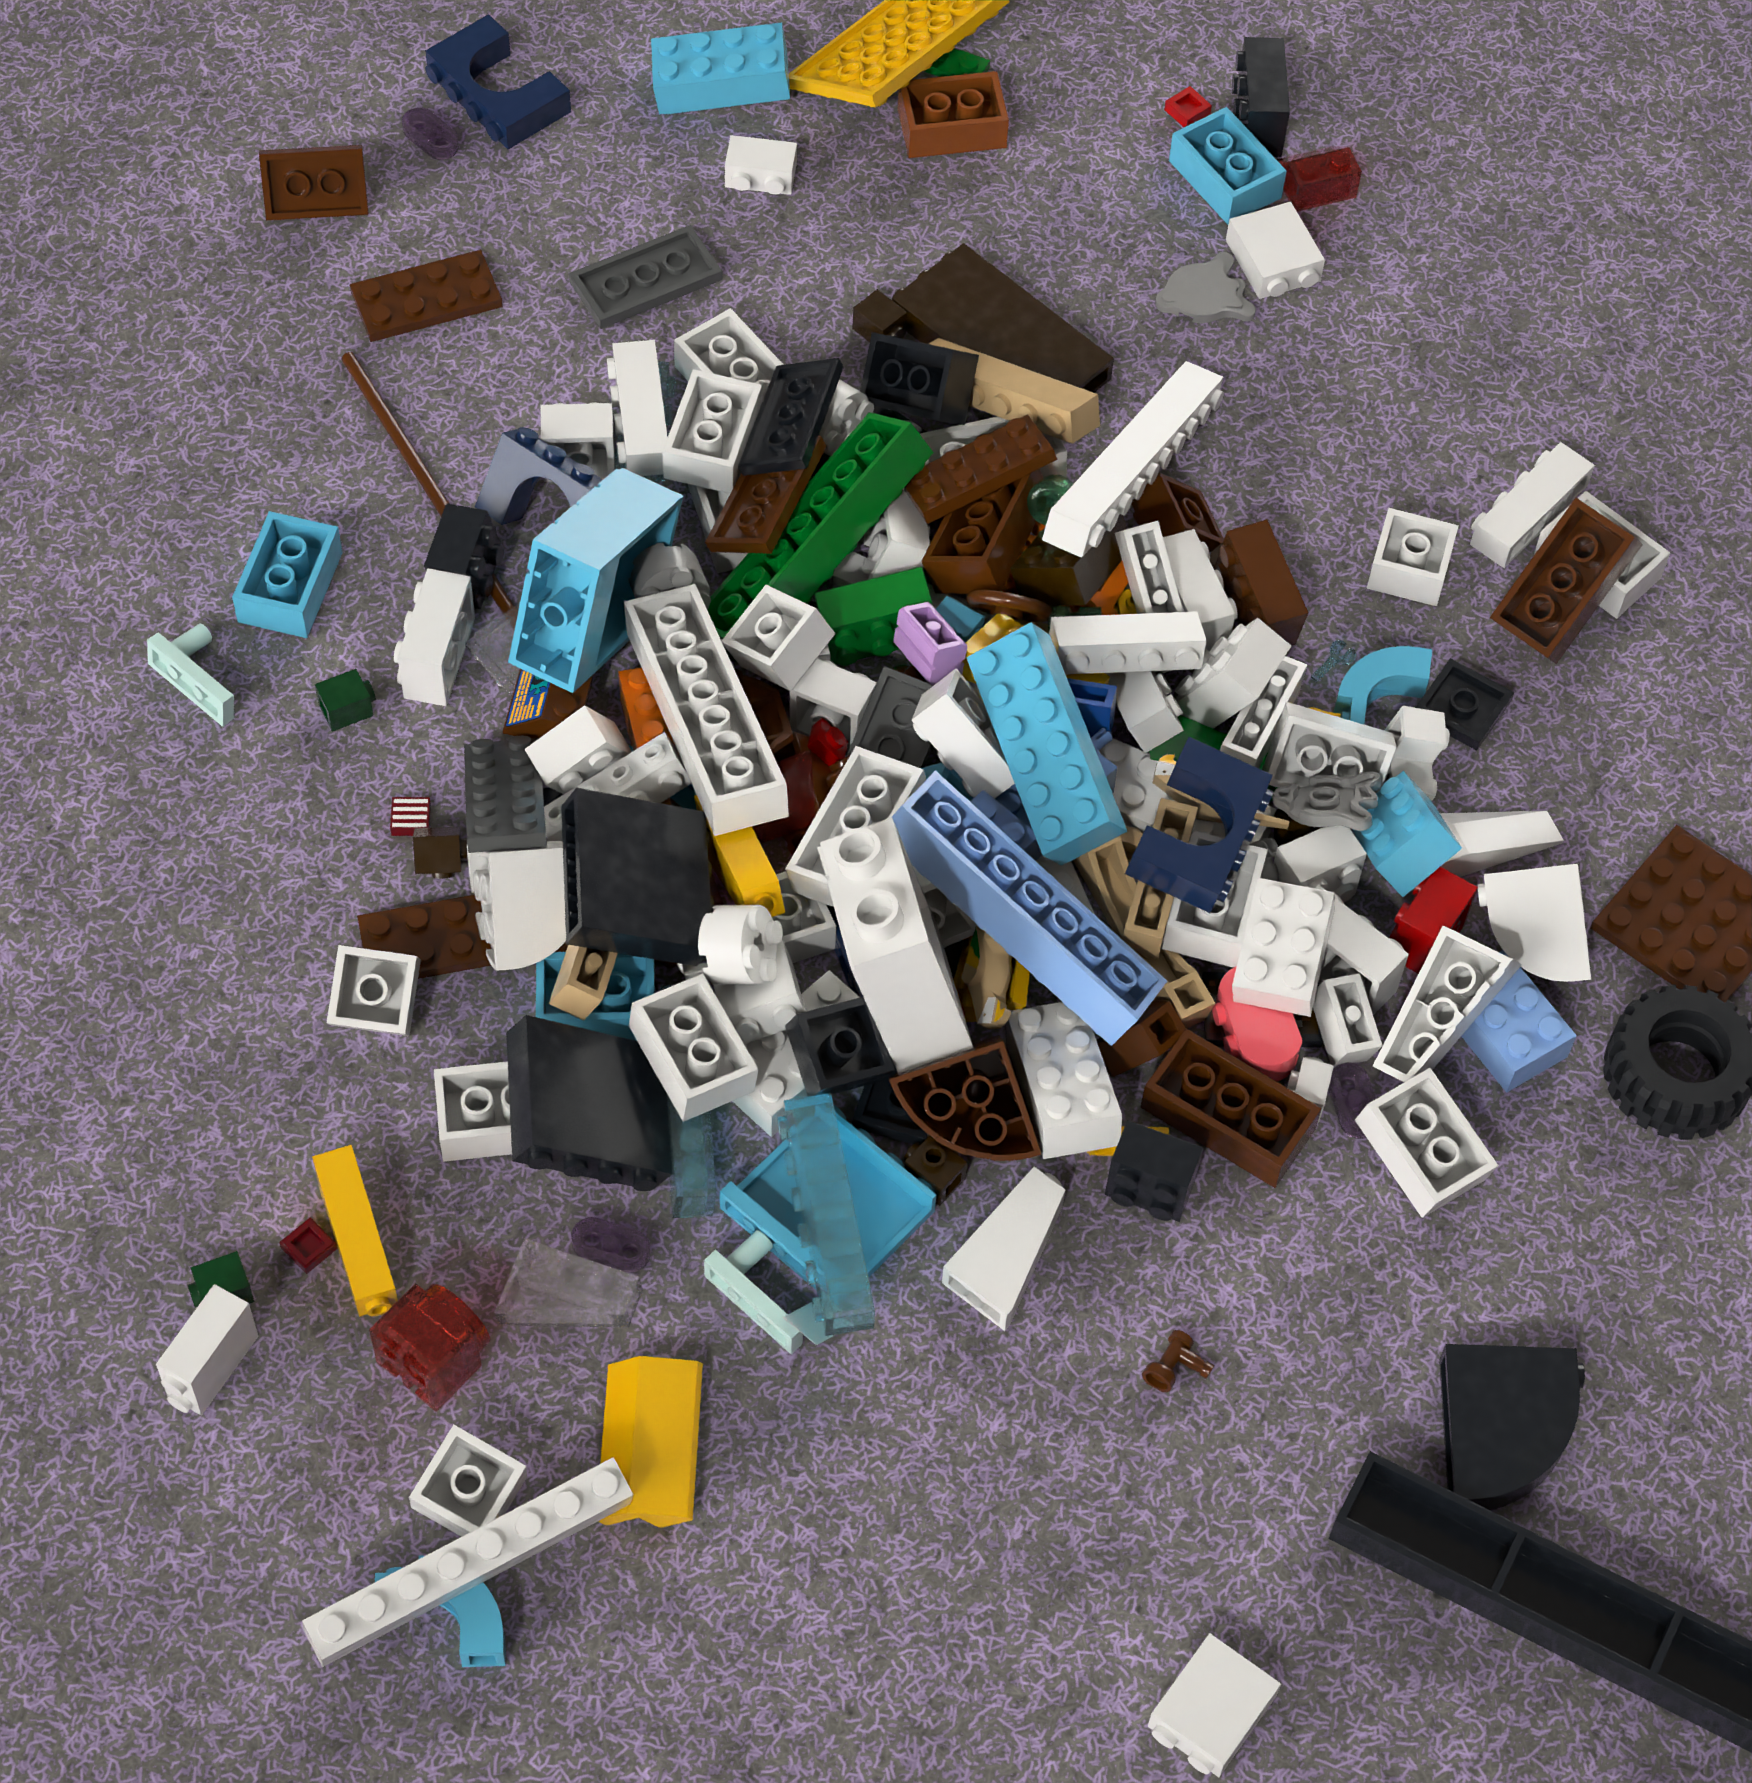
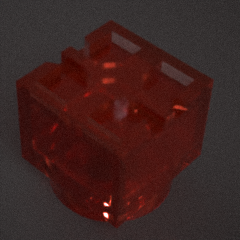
(430, 1342)

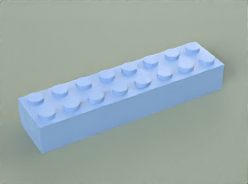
(1025, 909)

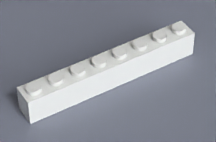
(467, 1562)

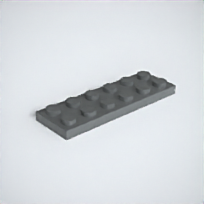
(503, 796)

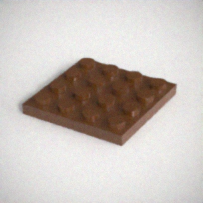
(1685, 916)

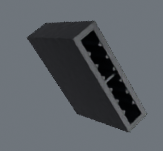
(635, 876)
(586, 1105)

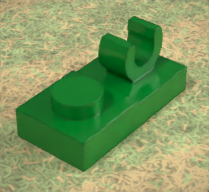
(958, 63)

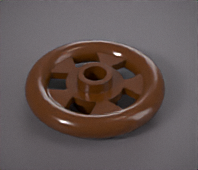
(1010, 604)

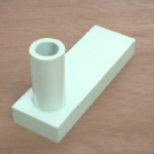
(174, 664)
(729, 1278)

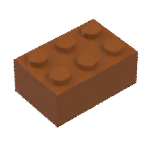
(953, 114)

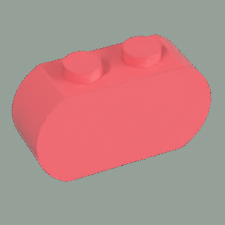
(1256, 1034)

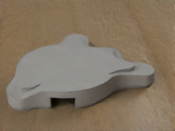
(1206, 292)
(1332, 800)

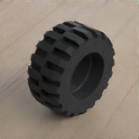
(1661, 1099)

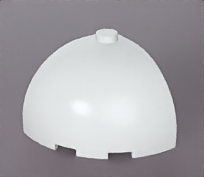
(519, 903)
(1540, 920)

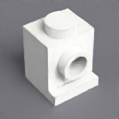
(1312, 1081)

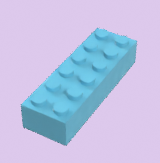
(1046, 744)

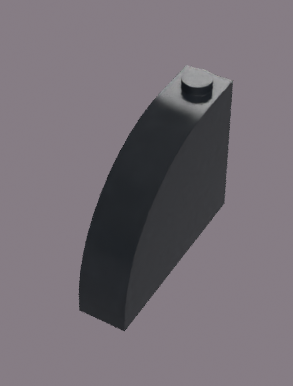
(1506, 1417)

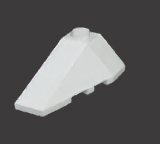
(1498, 838)

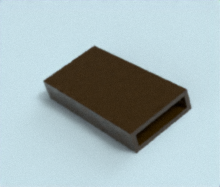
(989, 313)

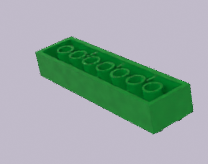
(829, 517)

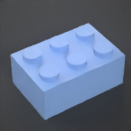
(1519, 1033)

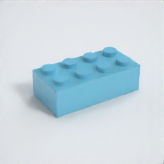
(720, 68)

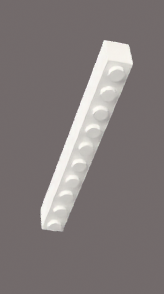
(1133, 460)

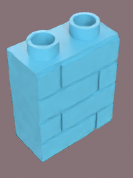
(580, 574)

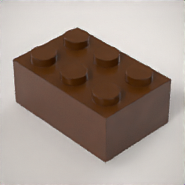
(1261, 580)

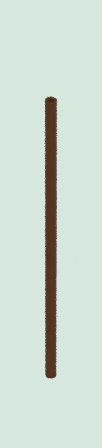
(410, 455)

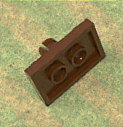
(313, 182)

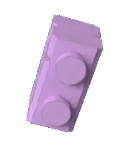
(929, 642)

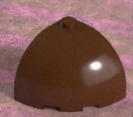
(970, 1103)

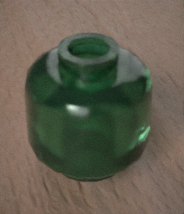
(1046, 495)

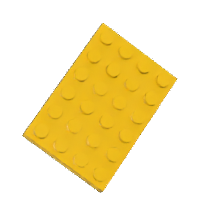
(890, 48)

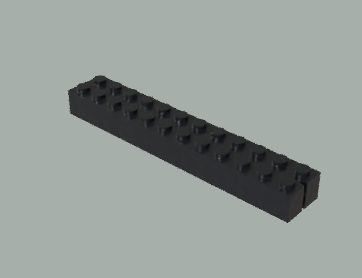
(1550, 1597)

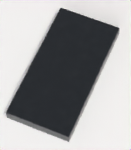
(791, 417)

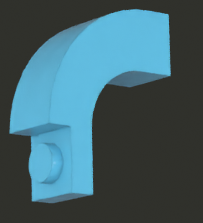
(1383, 673)
(479, 1622)

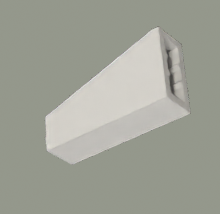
(1004, 1251)

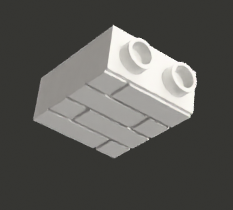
(894, 945)

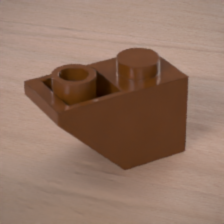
(1143, 1041)

